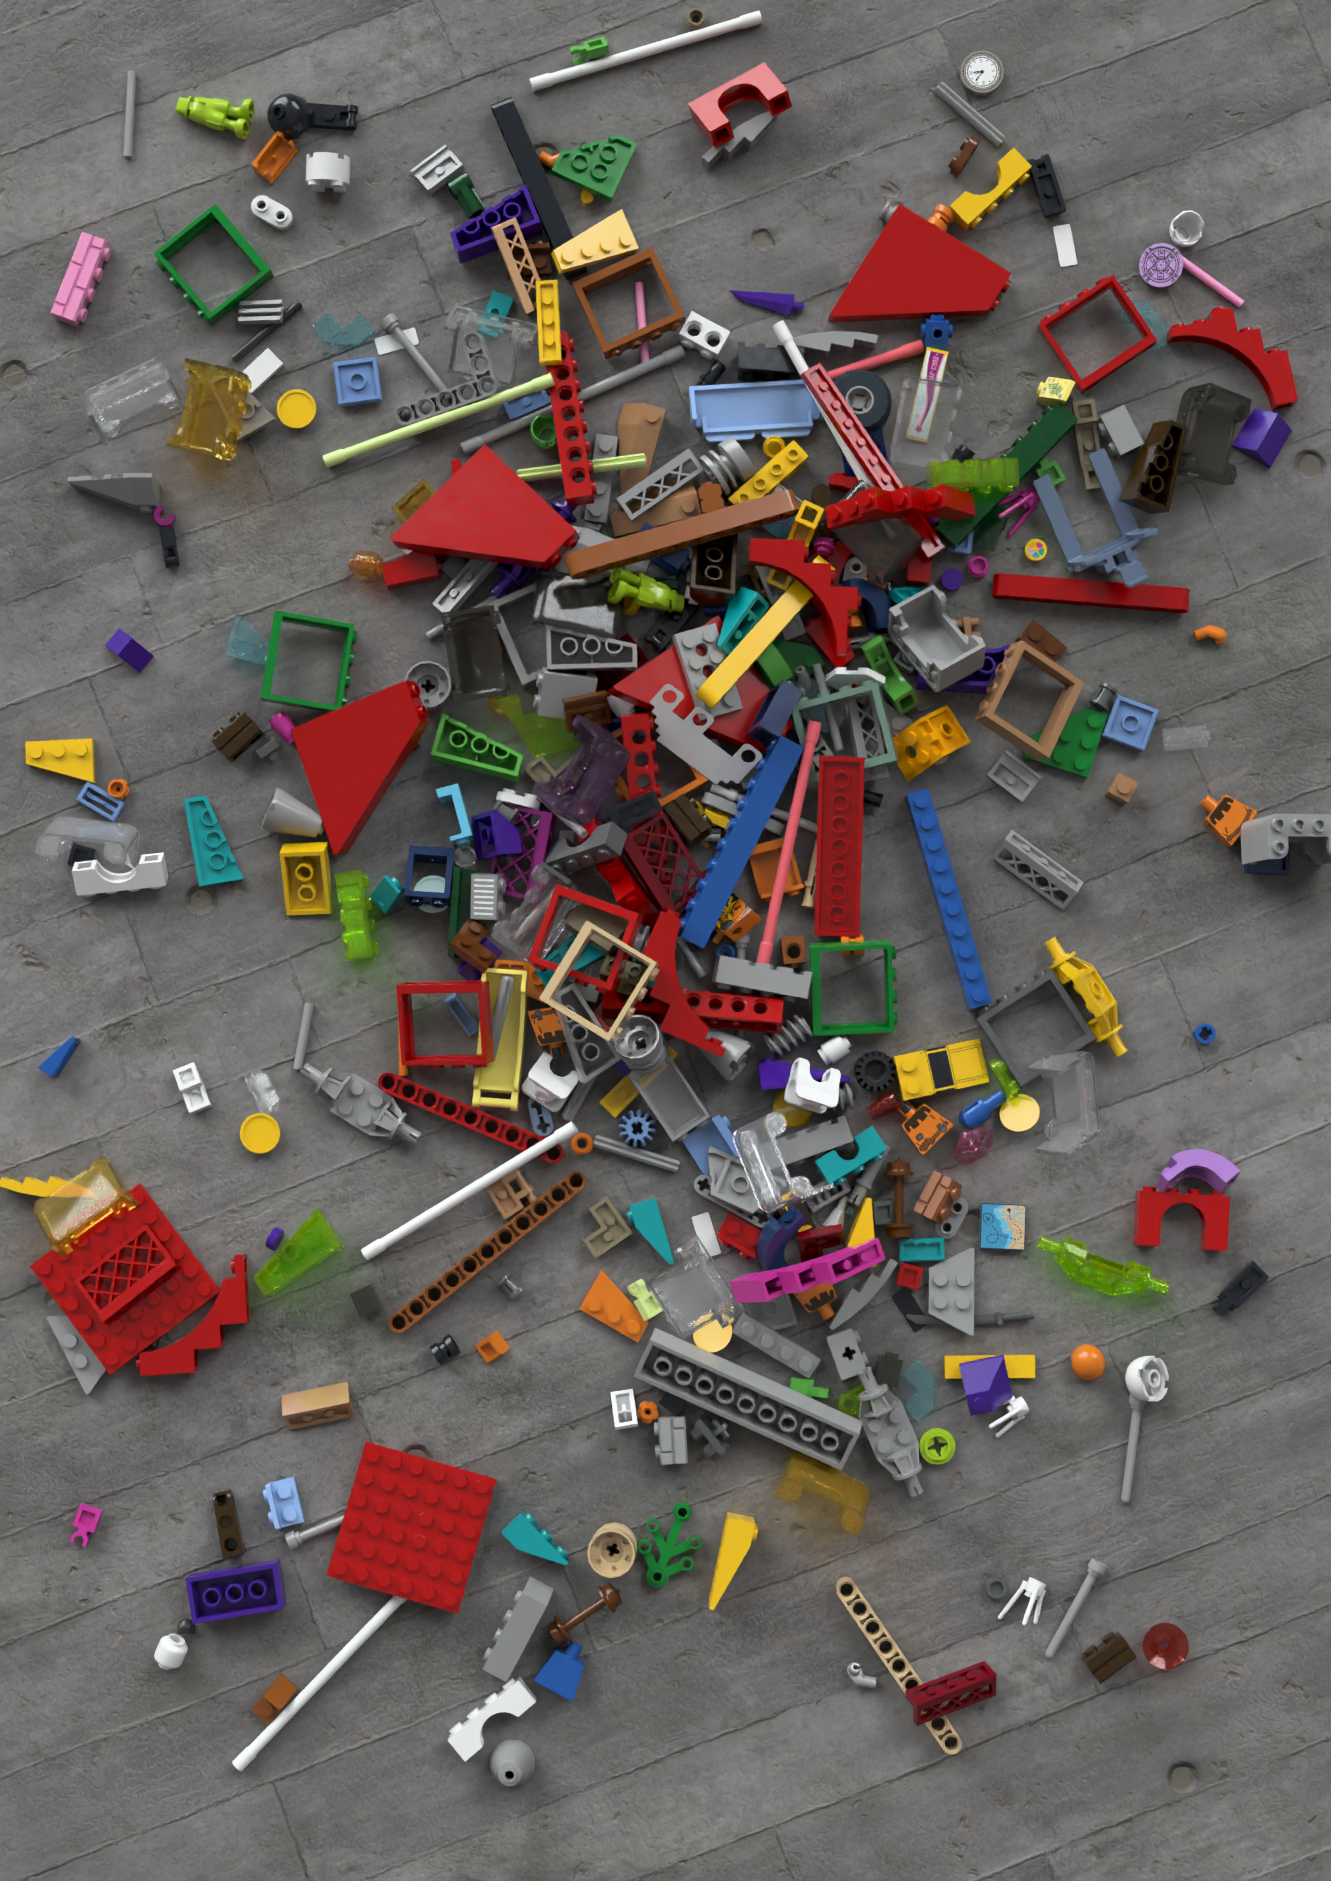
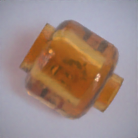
(366, 565)

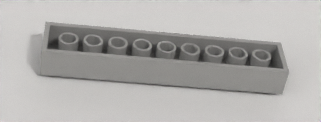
(748, 1399)

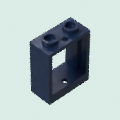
(674, 562)
(774, 712)
(429, 855)

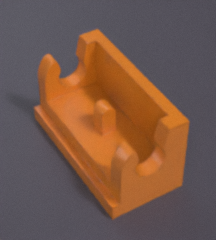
(274, 157)

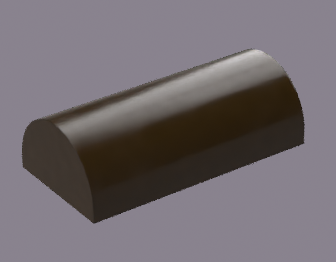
(714, 571)

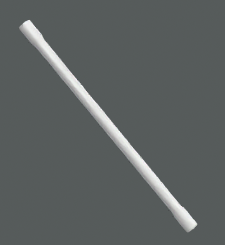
(549, 79)
(787, 341)
(557, 1137)
(305, 1695)

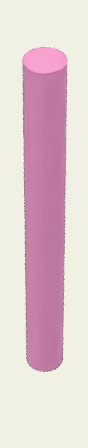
(1211, 282)
(641, 317)

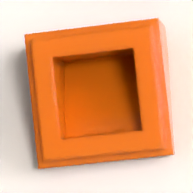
(492, 1347)

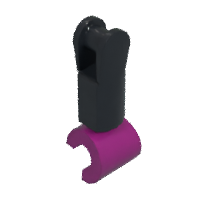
(167, 536)

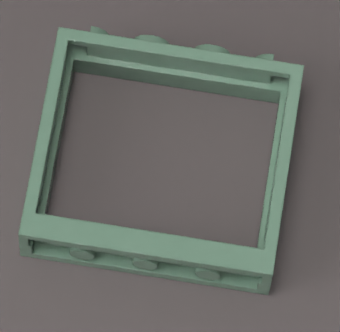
(846, 692)

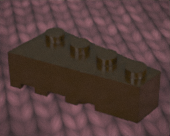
(1156, 469)

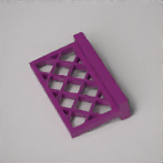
(543, 839)

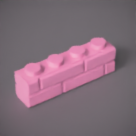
(80, 279)

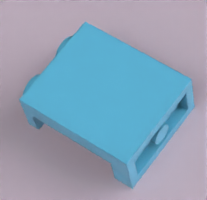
(454, 794)

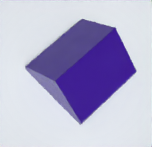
(1262, 436)

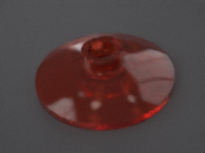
(1170, 1656)

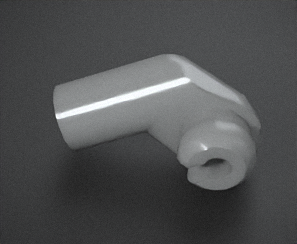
(803, 681)
(858, 1678)

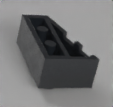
(765, 363)

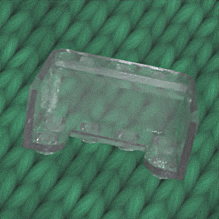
(525, 921)

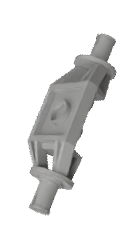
(360, 1103)
(889, 1431)

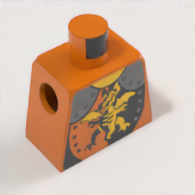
(734, 920)

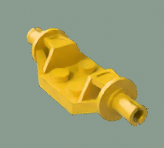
(1093, 990)

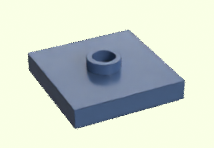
(357, 382)
(1130, 723)

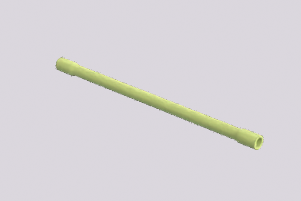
(342, 455)

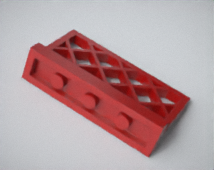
(134, 1292)

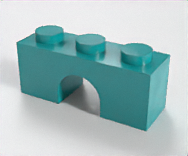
(869, 1148)

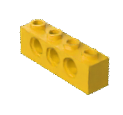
(776, 471)

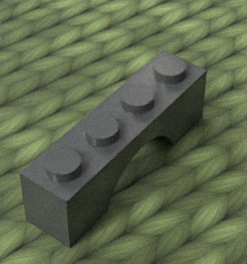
(602, 845)

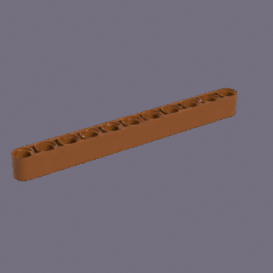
(681, 534)
(477, 1255)

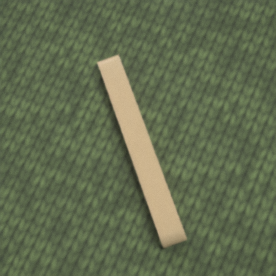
(890, 1656)

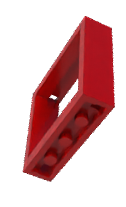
(1118, 362)
(621, 959)
(406, 1026)

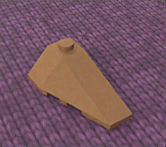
(639, 433)
(675, 507)

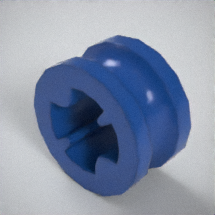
(1210, 1037)

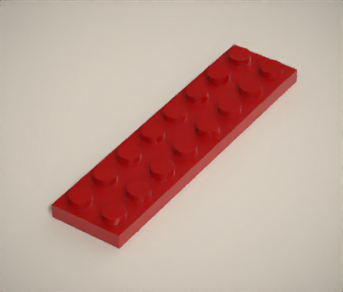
(839, 846)

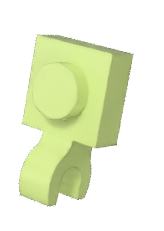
(645, 1303)

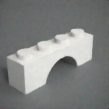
(92, 878)
(514, 1699)

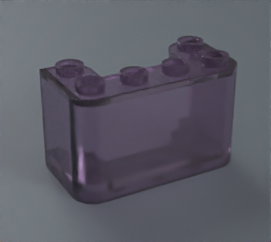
(588, 775)

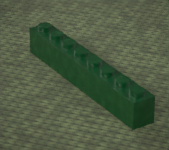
(1030, 450)

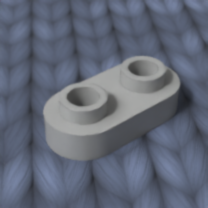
(954, 1220)

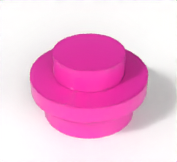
(824, 546)
(978, 566)

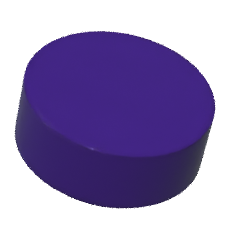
(951, 579)
(274, 1239)

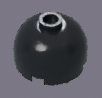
(289, 115)

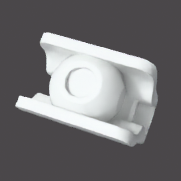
(546, 1086)
(808, 1093)

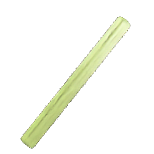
(599, 465)

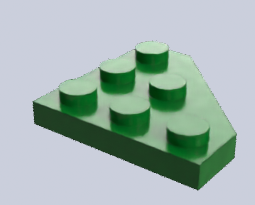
(596, 165)
(794, 655)
(1076, 743)

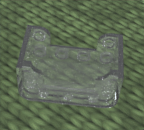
(923, 421)

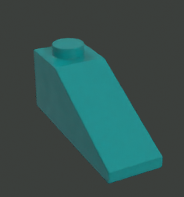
(741, 617)
(649, 1223)

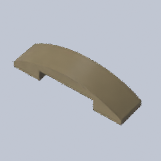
(1086, 439)

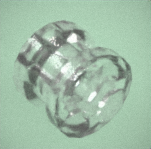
(462, 854)

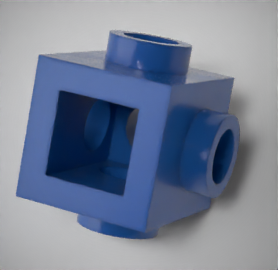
(940, 339)

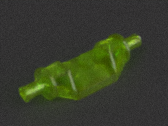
(1099, 1272)

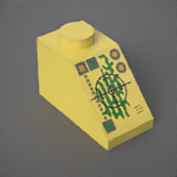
(1053, 391)

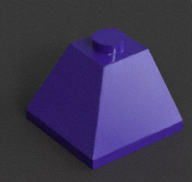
(495, 836)
(985, 1384)

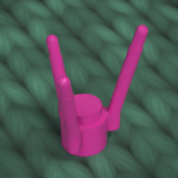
(1026, 500)

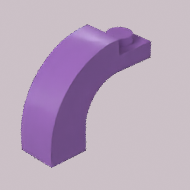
(1200, 1164)

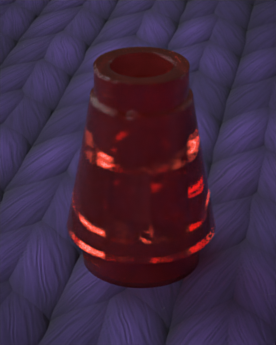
(884, 1105)

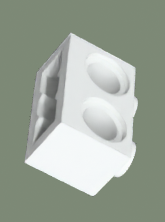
(708, 331)

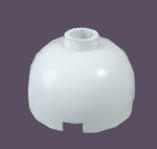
(1147, 1378)

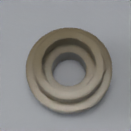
(695, 13)

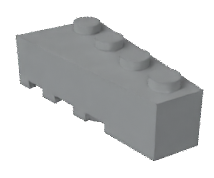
(587, 652)
(761, 978)
(588, 1050)
(815, 1141)
(517, 1629)

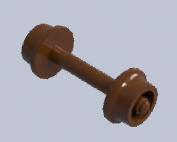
(898, 1229)
(560, 1630)

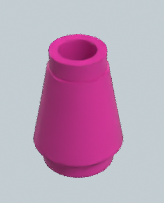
(282, 724)

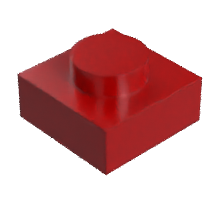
(909, 1275)

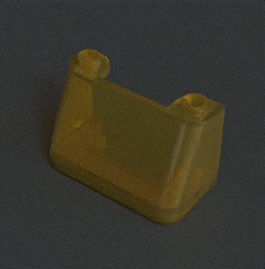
(82, 1204)
(807, 1473)

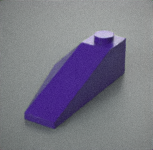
(776, 1074)

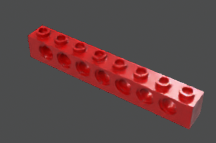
(581, 492)
(630, 724)
(724, 1018)

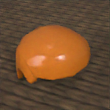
(1088, 1362)

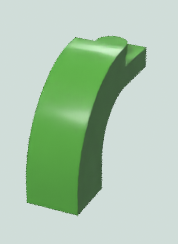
(773, 666)
(895, 688)

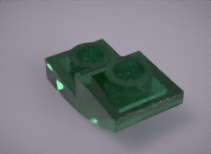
(991, 529)

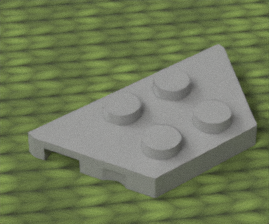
(730, 1181)
(953, 1291)
(79, 1354)

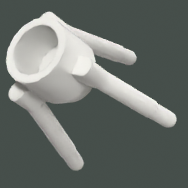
(1016, 1409)
(1035, 1591)

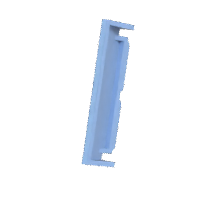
(752, 409)

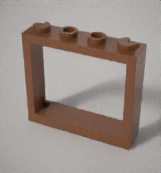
(618, 271)

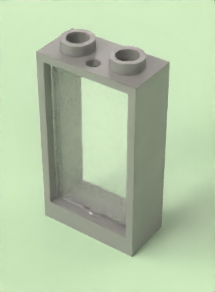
(670, 1099)

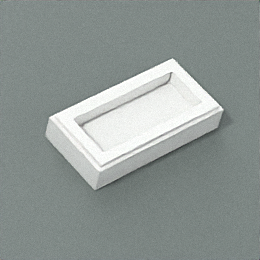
(262, 369)

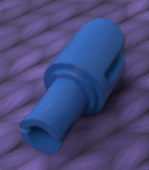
(981, 1110)

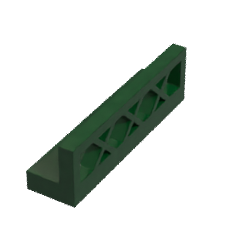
(460, 902)

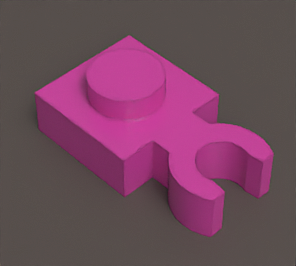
(86, 1521)

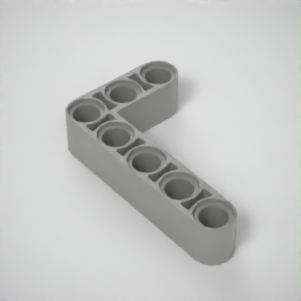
(456, 392)

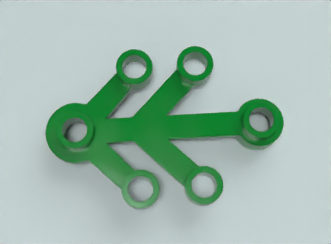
(668, 1549)

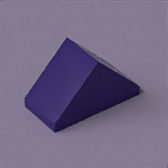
(129, 650)

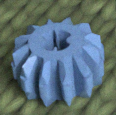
(629, 1129)

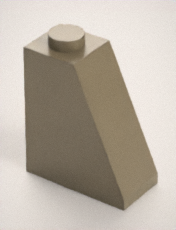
(609, 923)

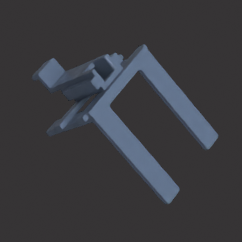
(1129, 569)

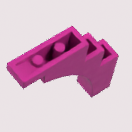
(805, 1275)

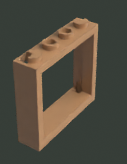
(1059, 715)

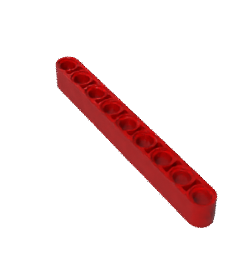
(1090, 593)
(459, 1117)

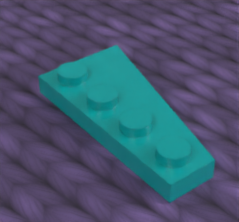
(210, 849)
(587, 958)

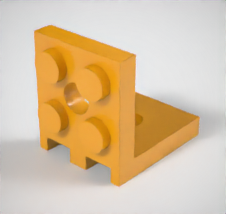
(929, 740)

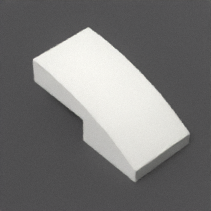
(192, 1088)

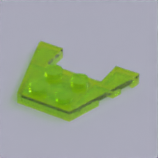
(540, 733)

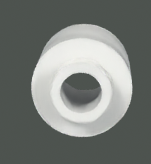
(834, 1049)

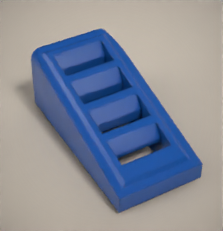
(56, 1062)

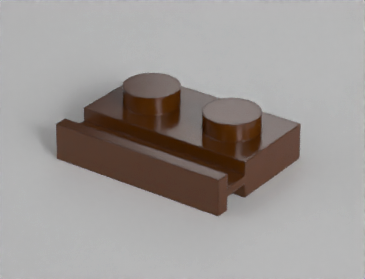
(591, 706)

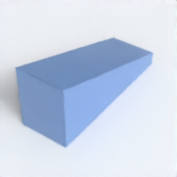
(461, 1014)

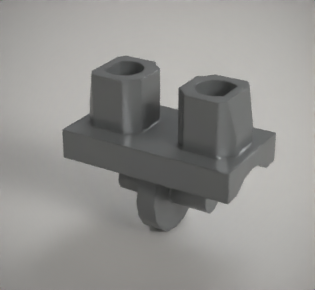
(714, 1432)

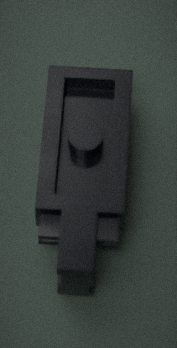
(1240, 1288)

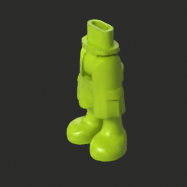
(215, 111)
(644, 592)

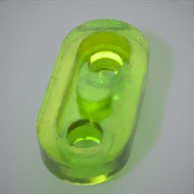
(1008, 1086)
(851, 1394)

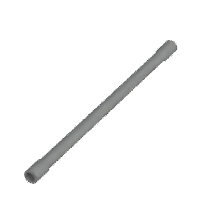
(665, 358)

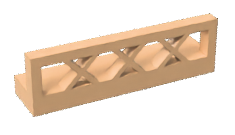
(510, 262)

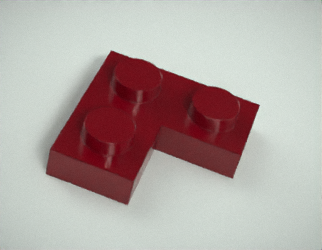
(814, 1241)

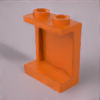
(764, 865)

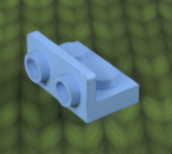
(284, 1503)

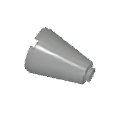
(291, 816)
(734, 1057)
(512, 1762)

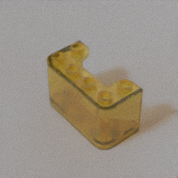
(211, 411)

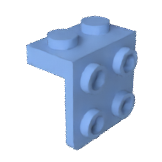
(714, 1134)

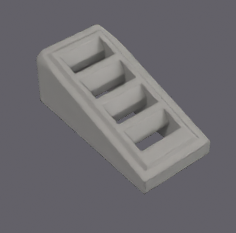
(830, 1198)

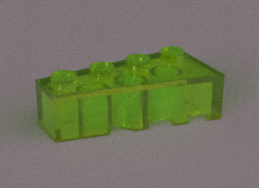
(974, 474)
(356, 916)
(304, 1251)

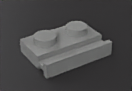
(437, 169)
(1013, 776)

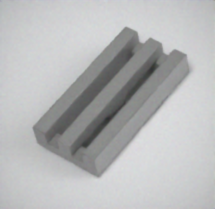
(261, 307)

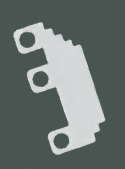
(693, 747)

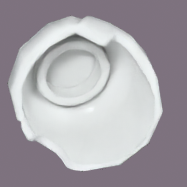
(1186, 228)

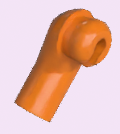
(1211, 631)

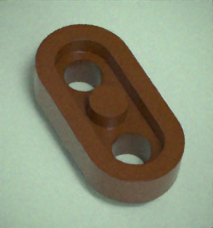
(958, 163)

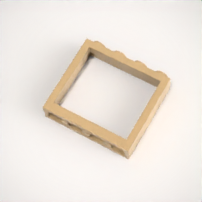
(569, 961)

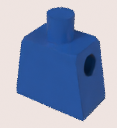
(562, 1671)

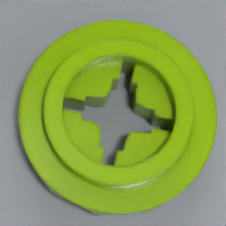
(946, 1451)

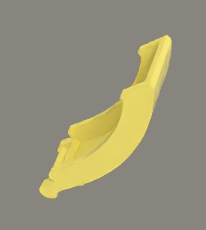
(506, 1070)

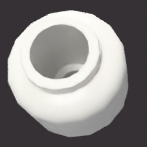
(171, 1651)

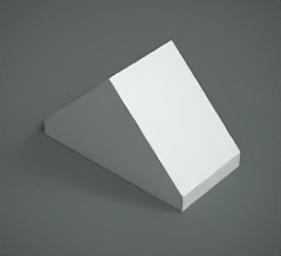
(624, 1409)

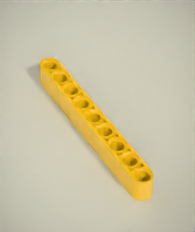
(755, 642)

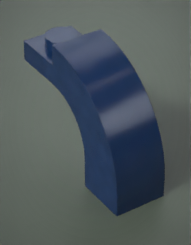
(873, 602)
(775, 1237)

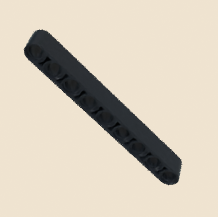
(533, 176)

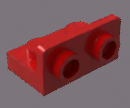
(739, 1234)

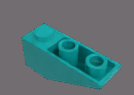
(388, 894)
(530, 1539)

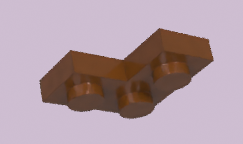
(467, 946)

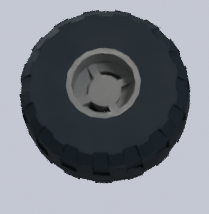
(867, 397)

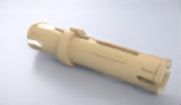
(809, 900)

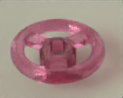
(970, 1141)

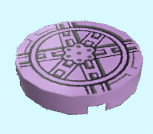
(1161, 265)

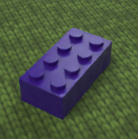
(236, 1591)

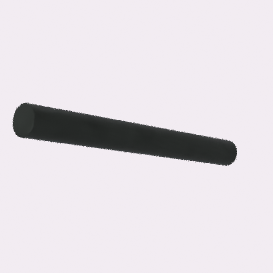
(265, 332)

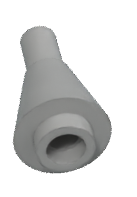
(838, 1214)

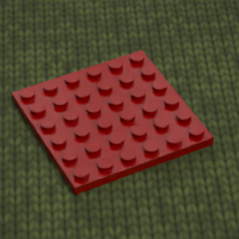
(152, 1315)
(411, 1527)

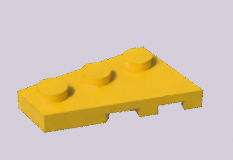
(65, 757)

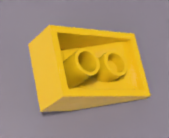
(306, 878)
(863, 1226)

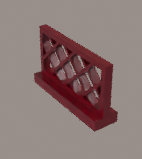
(645, 872)

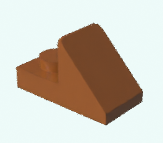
(274, 1699)

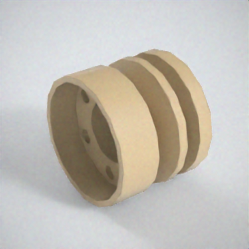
(612, 1563)

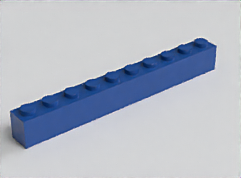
(739, 841)
(947, 899)

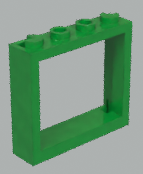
(189, 233)
(347, 659)
(890, 976)

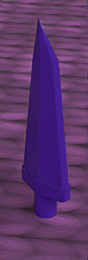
(771, 301)

